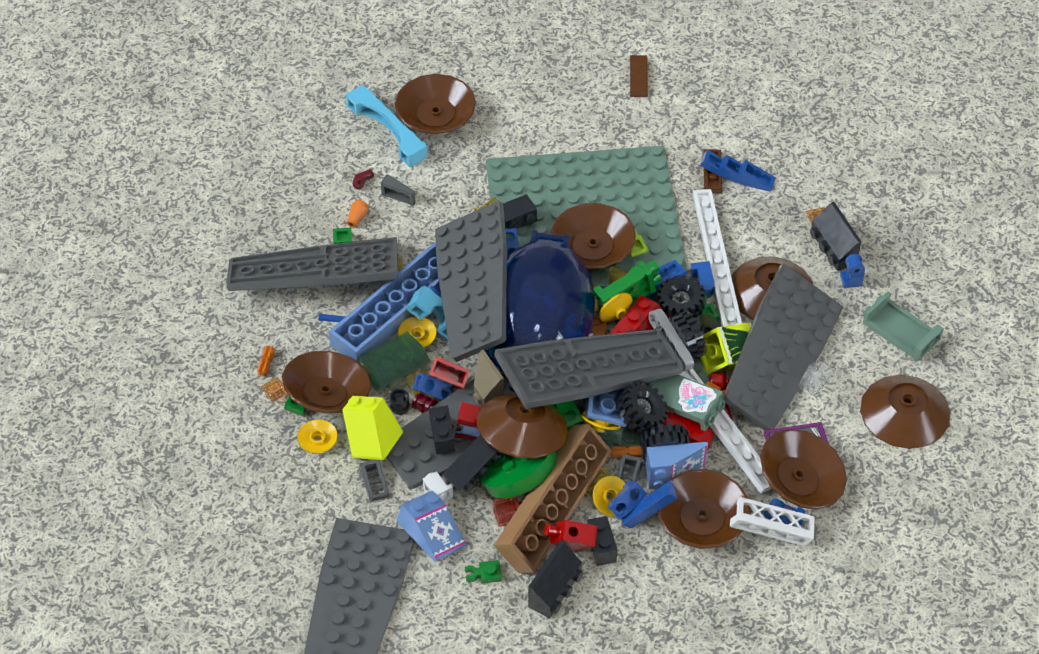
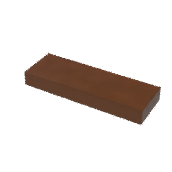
(638, 76)
(712, 180)

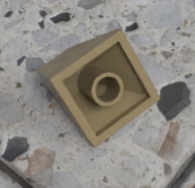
(487, 381)

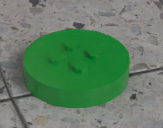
(516, 475)

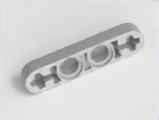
(661, 322)

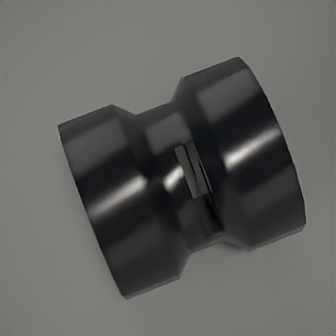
(399, 401)

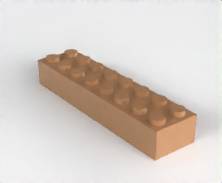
(554, 499)

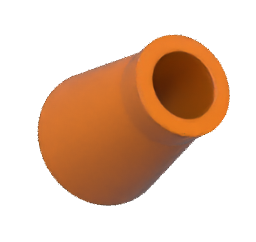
(357, 212)

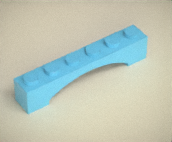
(364, 102)

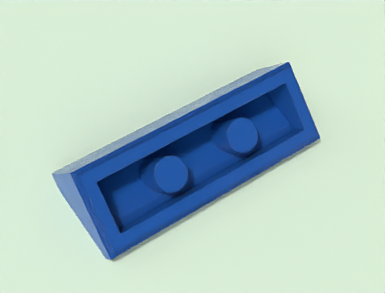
(651, 505)

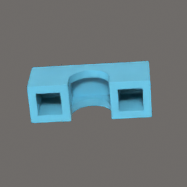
(426, 302)

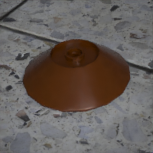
(435, 103)
(597, 225)
(754, 278)
(325, 380)
(903, 423)
(521, 431)
(803, 469)
(704, 494)

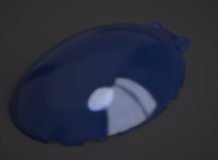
(546, 293)

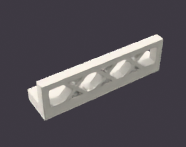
(770, 528)

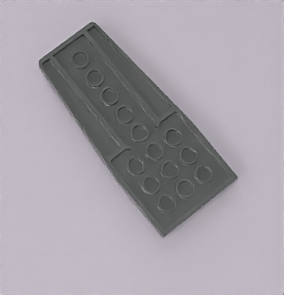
(316, 266)
(473, 280)
(780, 346)
(586, 365)
(415, 450)
(358, 587)

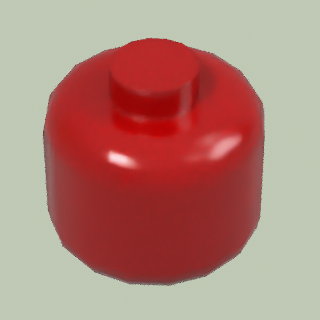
(720, 380)

